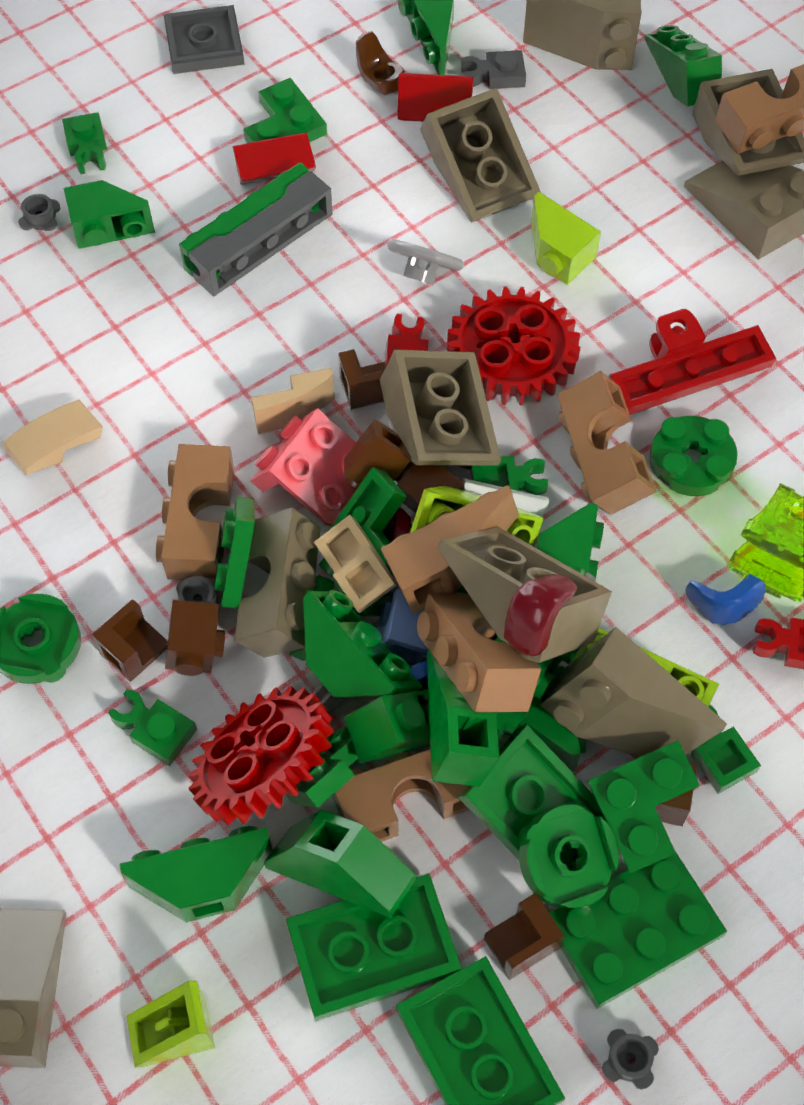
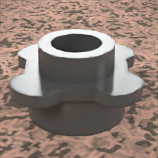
(39, 213)
(197, 586)
(644, 1051)

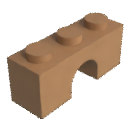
(755, 118)
(590, 416)
(198, 480)
(482, 669)
(372, 793)

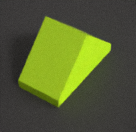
(171, 1026)

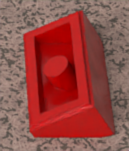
(427, 93)
(271, 157)

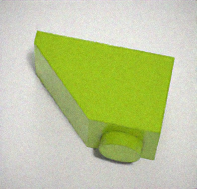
(561, 239)

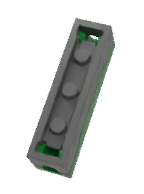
(256, 229)

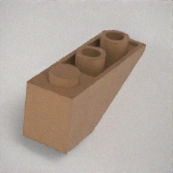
(416, 556)

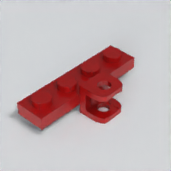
(688, 364)

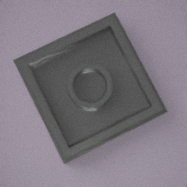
(203, 39)

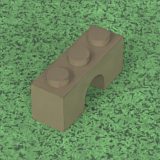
(274, 617)

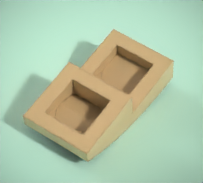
(307, 393)
(47, 437)
(355, 563)

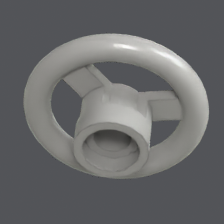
(423, 262)

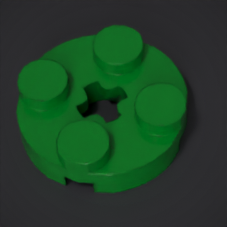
(698, 434)
(50, 657)
(541, 849)

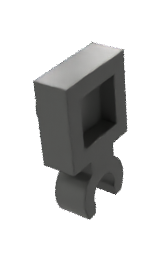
(499, 69)

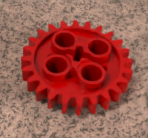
(521, 334)
(260, 755)

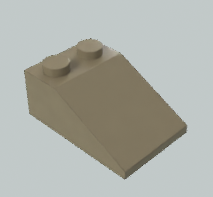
(585, 31)
(479, 155)
(774, 155)
(756, 207)
(439, 408)
(497, 564)
(628, 701)
(28, 983)

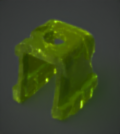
(775, 545)

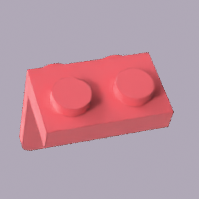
(309, 465)

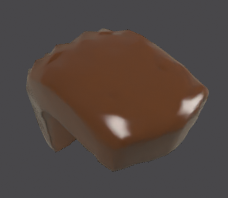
(376, 65)

